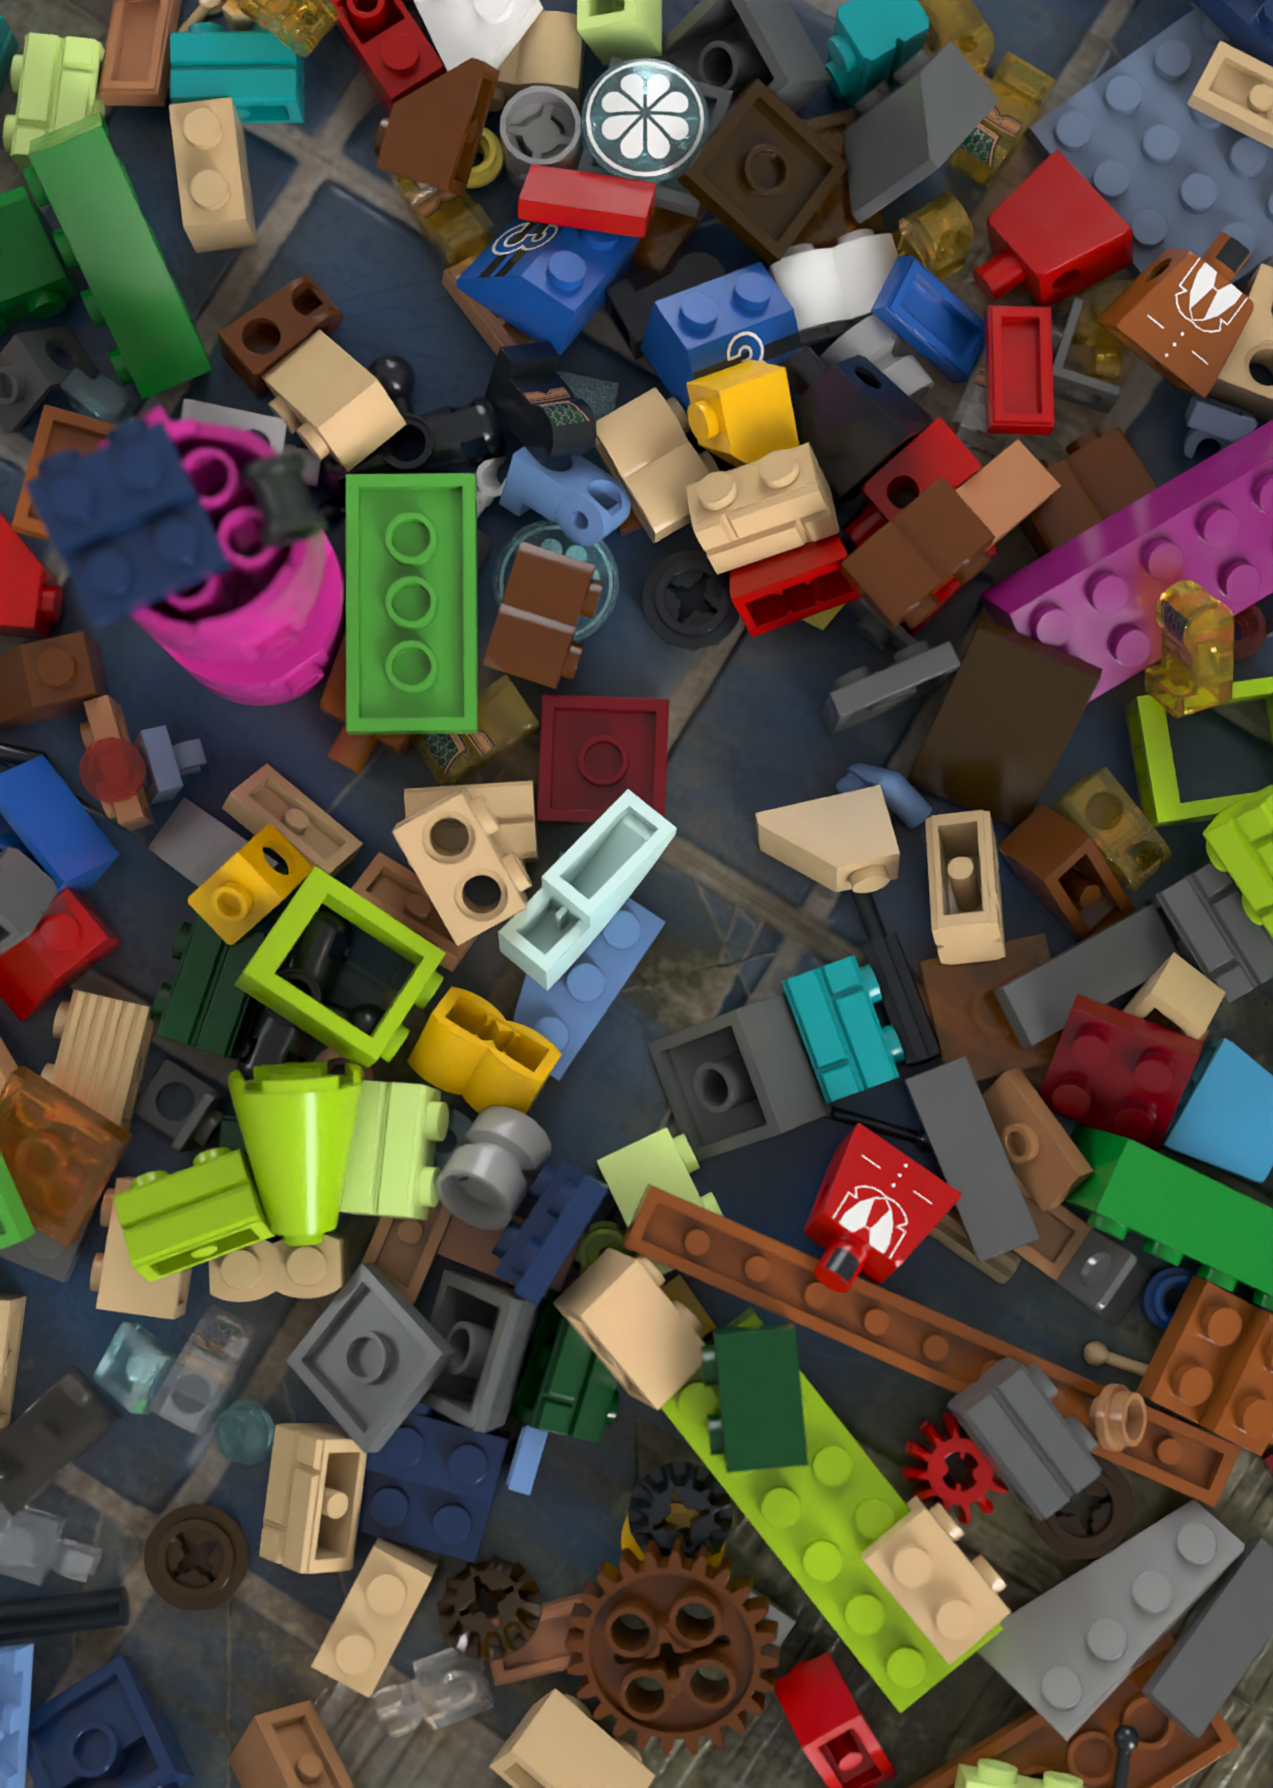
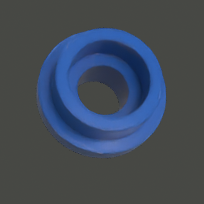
(1156, 1289)

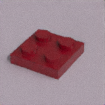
(598, 751)
(1118, 1072)

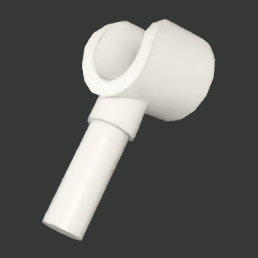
(488, 483)

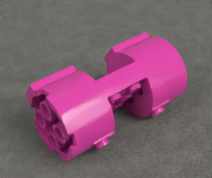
(272, 618)

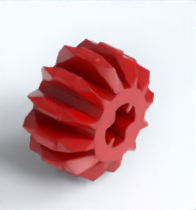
(933, 1468)

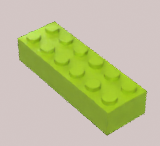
(818, 1527)

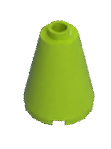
(298, 1142)

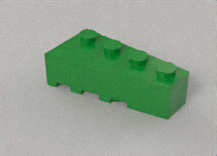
(117, 255)
(1176, 1212)

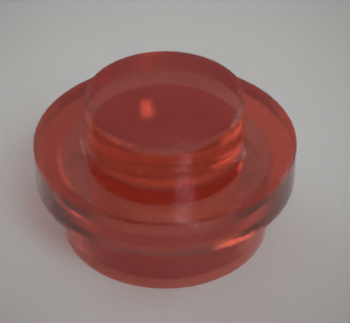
(112, 770)

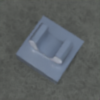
(1217, 421)
(167, 763)

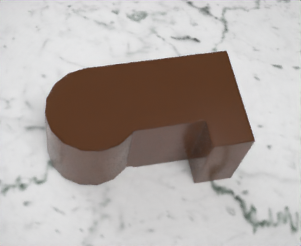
(275, 329)

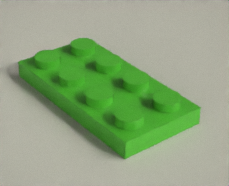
(411, 604)

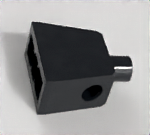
(850, 418)

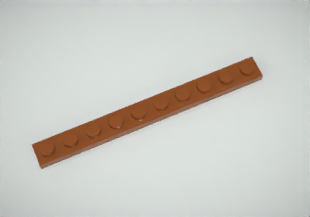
(902, 1332)

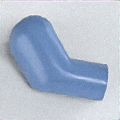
(897, 791)

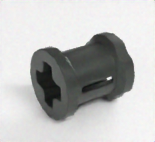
(283, 499)

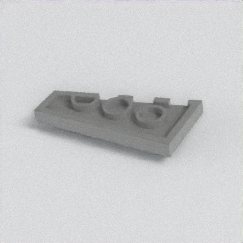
(1100, 1623)

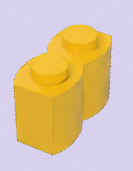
(482, 1055)

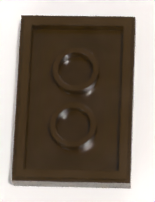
(1003, 723)

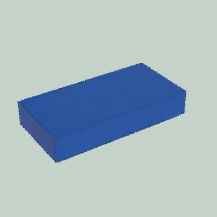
(931, 319)

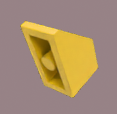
(743, 412)

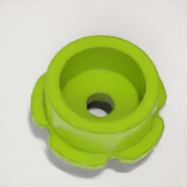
(600, 1235)

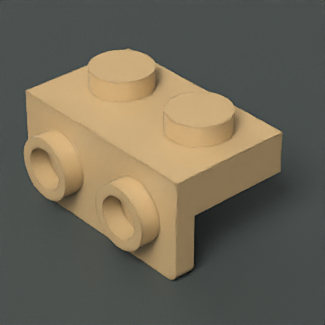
(935, 1581)

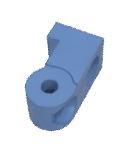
(567, 492)

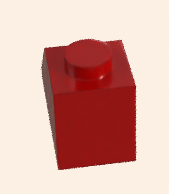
(27, 588)
(56, 954)
(832, 1725)

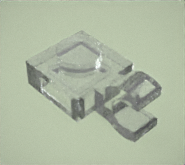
(34, 1546)
(444, 1692)

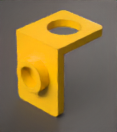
(248, 886)

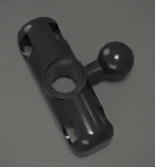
(441, 429)
(308, 966)

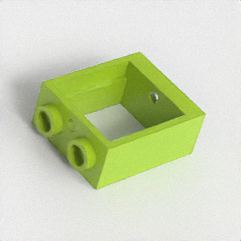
(1155, 760)
(315, 1019)

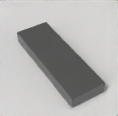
(1095, 968)
(971, 1158)
(1217, 1643)

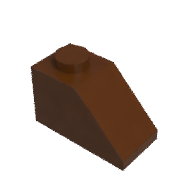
(438, 128)
(50, 679)
(1065, 873)

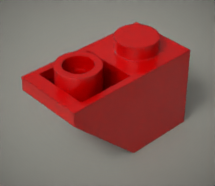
(387, 47)

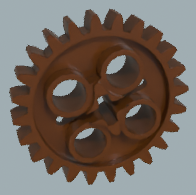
(687, 1701)

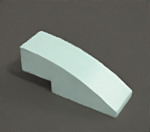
(585, 889)

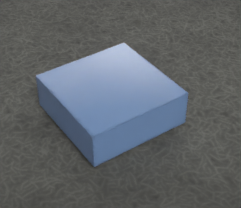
(526, 1459)

